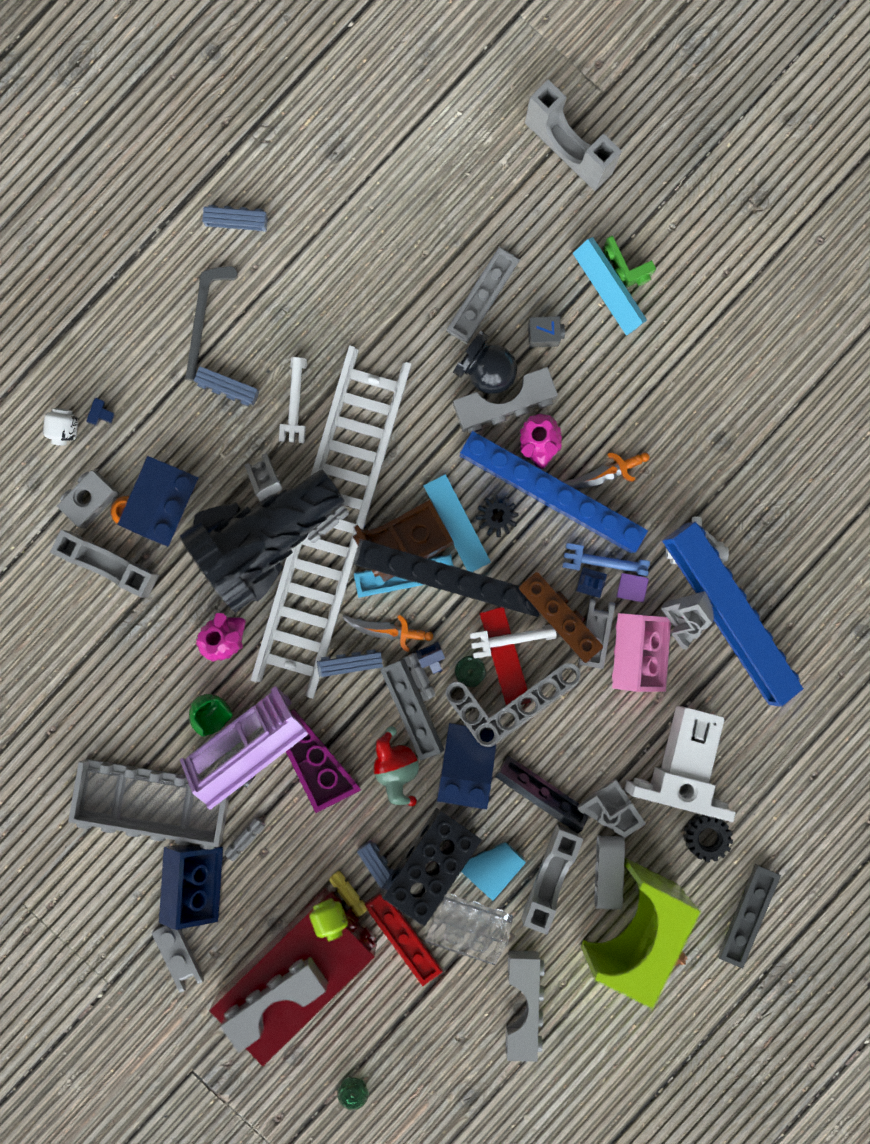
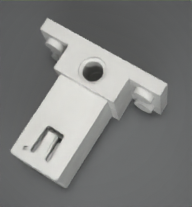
(689, 764)

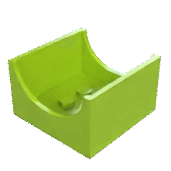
(647, 950)

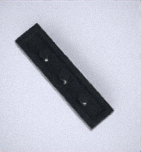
(541, 794)

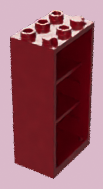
(336, 959)

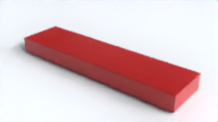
(504, 657)
(404, 939)

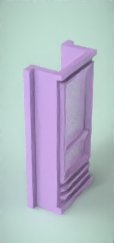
(242, 749)

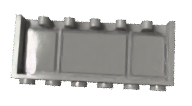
(144, 804)

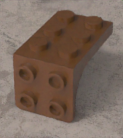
(414, 532)

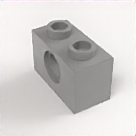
(101, 496)

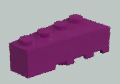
(319, 771)

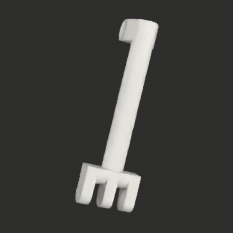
(297, 365)
(486, 643)

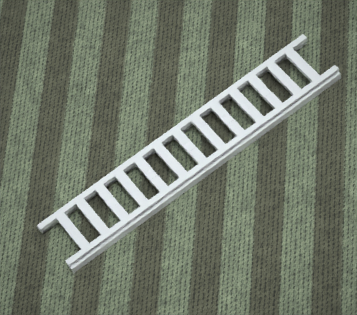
(327, 443)

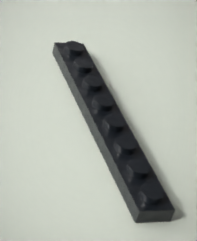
(442, 576)

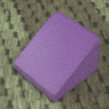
(632, 587)

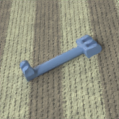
(579, 557)

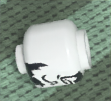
(60, 426)

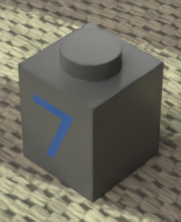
(545, 331)

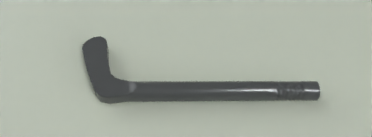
(206, 279)

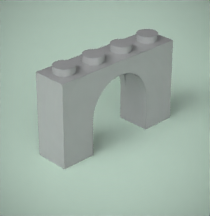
(547, 120)

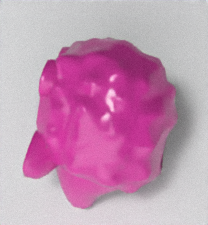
(540, 439)
(221, 637)

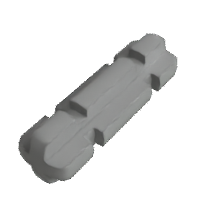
(332, 520)
(420, 677)
(244, 839)

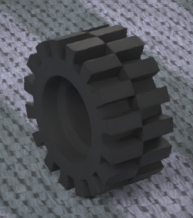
(708, 852)

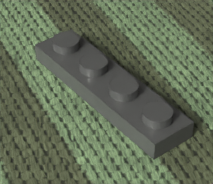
(412, 709)
(749, 916)

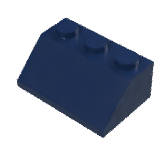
(157, 501)
(190, 886)

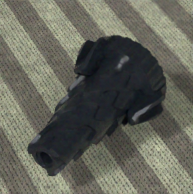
(244, 546)

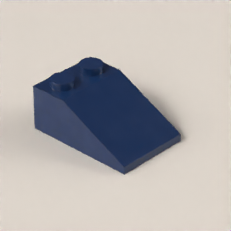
(466, 768)

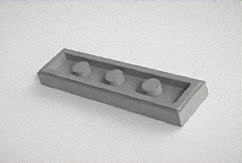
(483, 295)

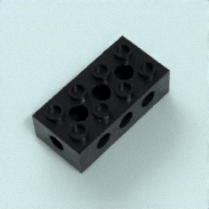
(434, 883)

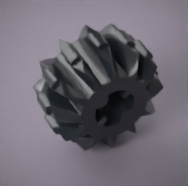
(505, 518)

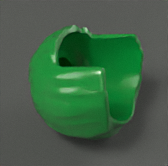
(209, 714)

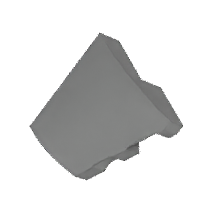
(689, 617)
(613, 809)

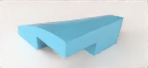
(494, 869)

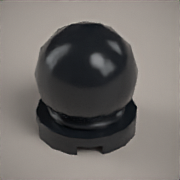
(489, 366)

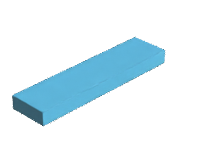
(609, 286)
(457, 523)
(369, 585)

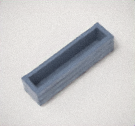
(235, 218)
(222, 384)
(348, 664)
(375, 862)

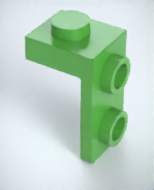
(638, 275)

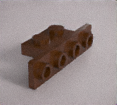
(565, 621)

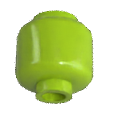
(328, 919)

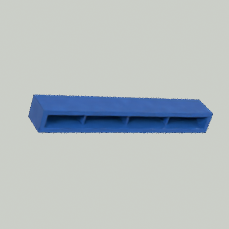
(553, 493)
(733, 614)

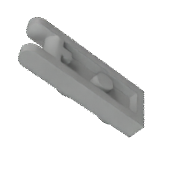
(264, 478)
(599, 624)
(177, 956)

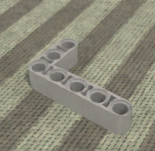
(513, 708)

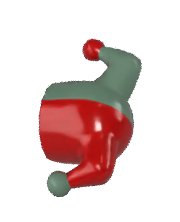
(394, 768)

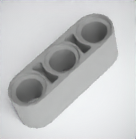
(609, 872)

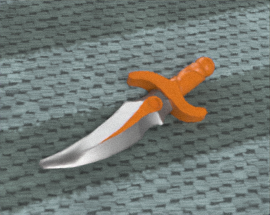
(604, 472)
(386, 629)

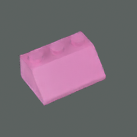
(641, 653)

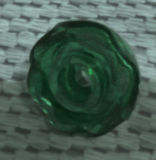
(476, 676)
(350, 1086)

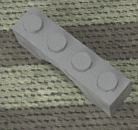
(535, 391)
(105, 563)
(545, 891)
(302, 985)
(522, 1035)

